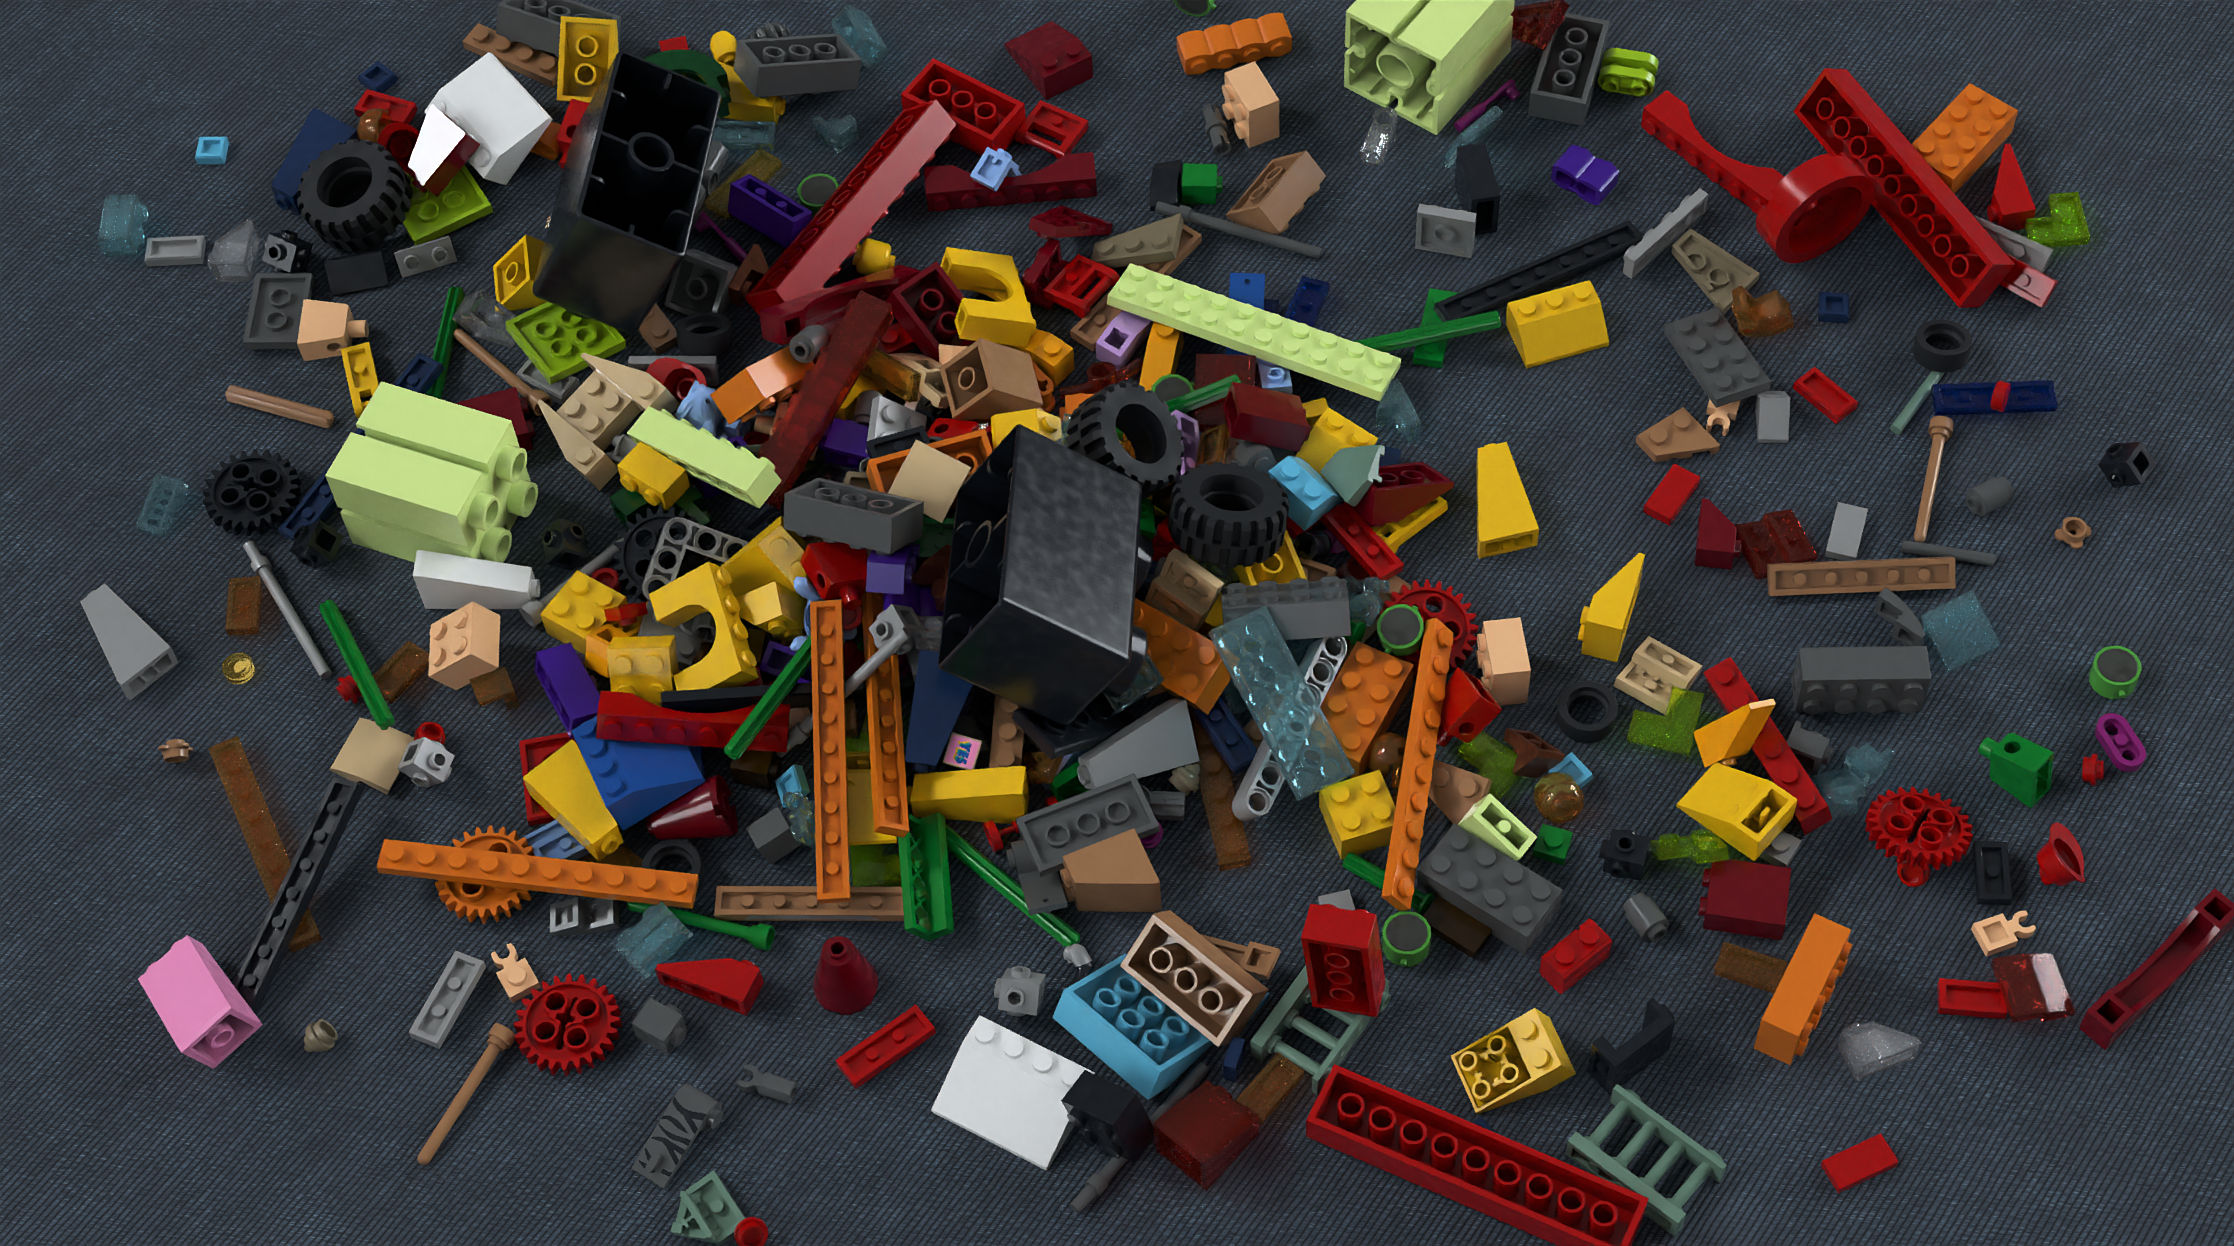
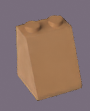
(990, 381)
(1112, 876)

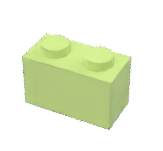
(1498, 827)

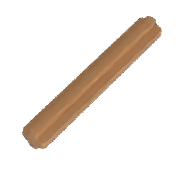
(279, 406)

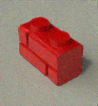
(1575, 956)

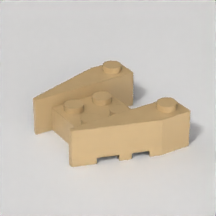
(600, 412)

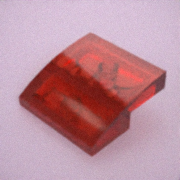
(1774, 541)
(2032, 987)

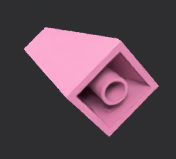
(198, 1003)

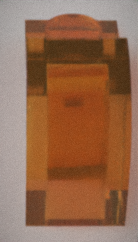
(1762, 315)

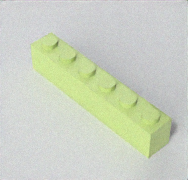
(706, 457)

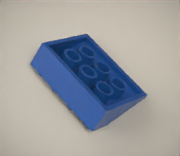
(636, 775)

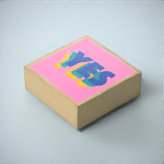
(962, 752)

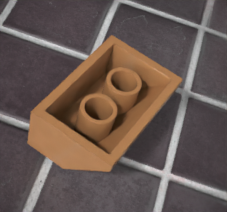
(1278, 193)

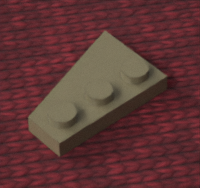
(1141, 245)
(1713, 268)

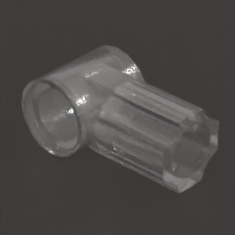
(1380, 136)

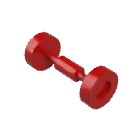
(994, 836)

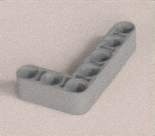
(678, 548)

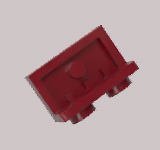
(1042, 272)

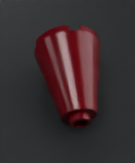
(697, 814)
(844, 978)

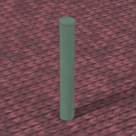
(1915, 402)

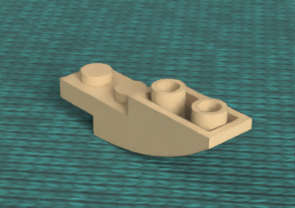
(931, 379)

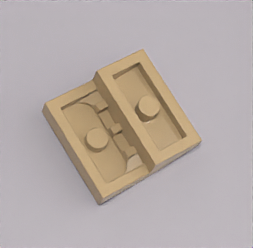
(930, 478)
(1184, 590)
(1654, 673)
(372, 755)

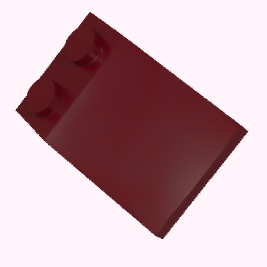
(1051, 59)
(1401, 493)

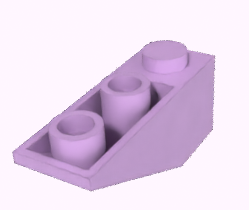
(1122, 338)

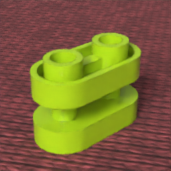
(1628, 72)

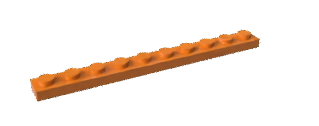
(885, 732)
(830, 752)
(1417, 765)
(538, 873)

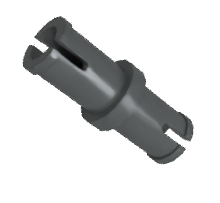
(1216, 129)

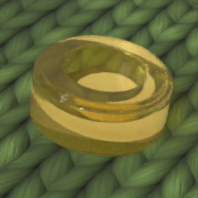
(238, 668)

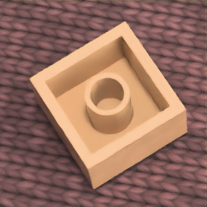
(1251, 104)
(464, 645)
(1504, 660)

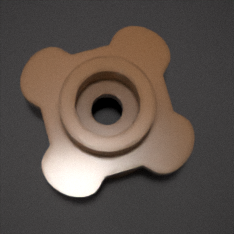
(2076, 526)
(175, 751)

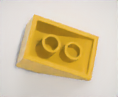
(585, 56)
(767, 558)
(1610, 612)

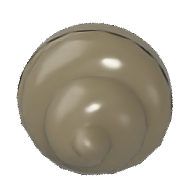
(1186, 778)
(319, 1036)

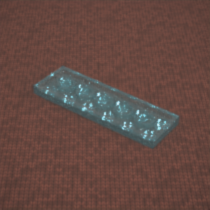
(1281, 703)

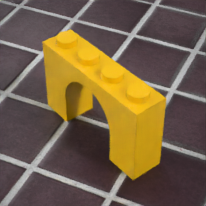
(994, 275)
(701, 591)

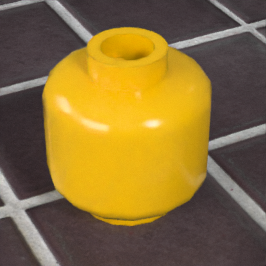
(873, 257)

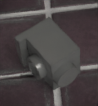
(1810, 748)

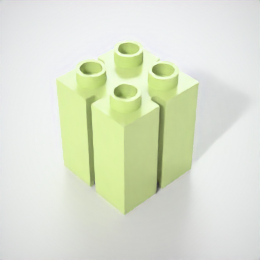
(1424, 53)
(431, 478)

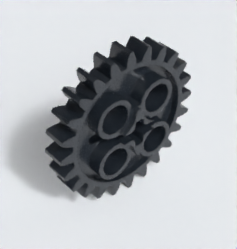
(252, 492)
(635, 557)

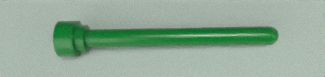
(759, 935)

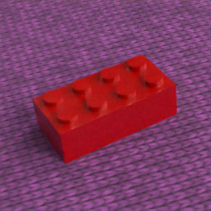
(981, 112)
(1343, 959)

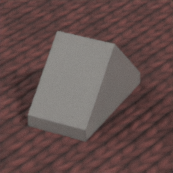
(1772, 416)

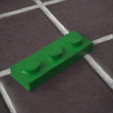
(1432, 353)

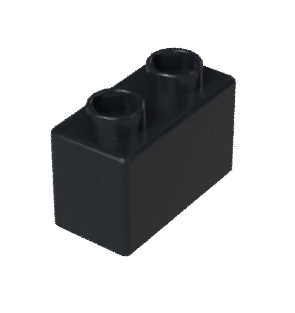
(627, 193)
(1045, 578)

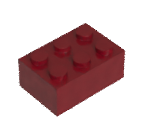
(928, 309)

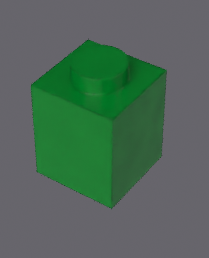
(1200, 184)

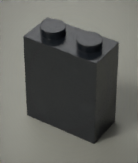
(1477, 186)

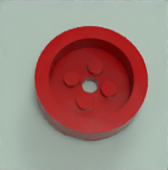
(1815, 207)

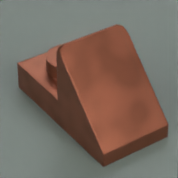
(747, 276)
(935, 574)
(1534, 753)

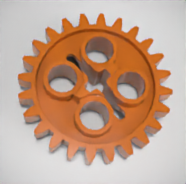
(489, 899)

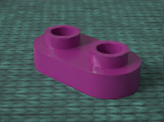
(2121, 744)

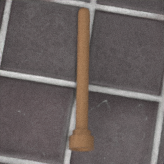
(532, 396)
(1940, 431)
(499, 1040)

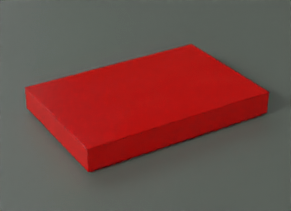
(532, 754)

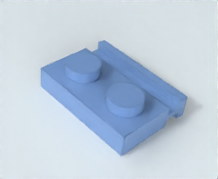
(555, 842)

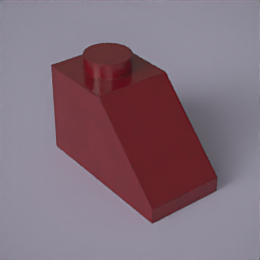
(1715, 538)

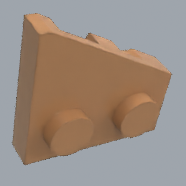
(1676, 437)
(1456, 790)

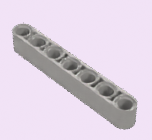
(1253, 785)

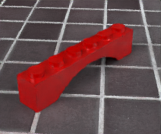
(1671, 123)
(631, 718)
(1771, 747)

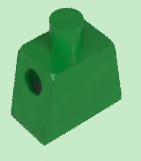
(2019, 767)

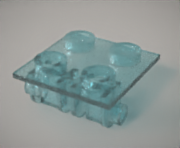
(1960, 630)

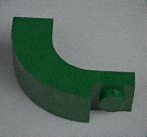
(698, 68)
(627, 504)

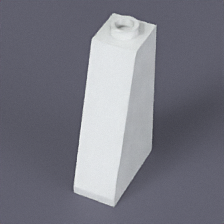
(455, 581)

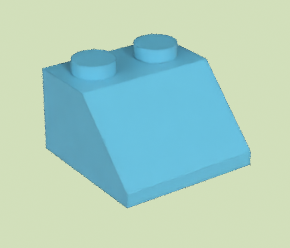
(1307, 491)

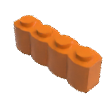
(1234, 43)

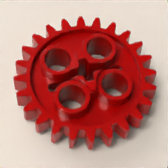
(1450, 613)
(1939, 839)
(540, 1019)

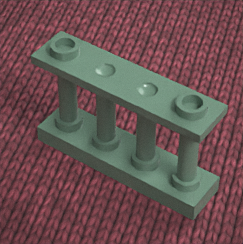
(1287, 1016)
(1662, 1210)

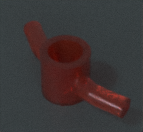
(1101, 375)

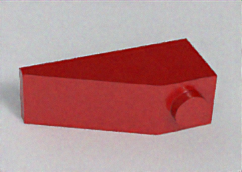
(2011, 198)
(718, 981)

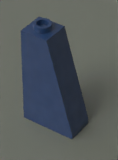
(316, 135)
(934, 713)

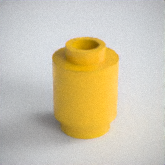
(723, 47)

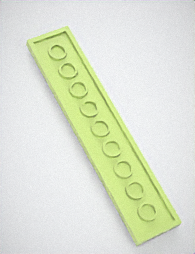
(1254, 331)

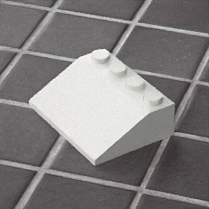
(496, 114)
(1009, 1092)

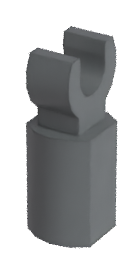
(768, 1085)

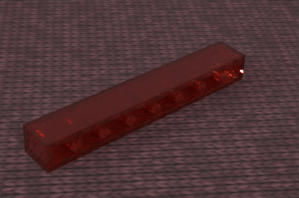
(825, 390)

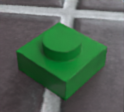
(1552, 844)

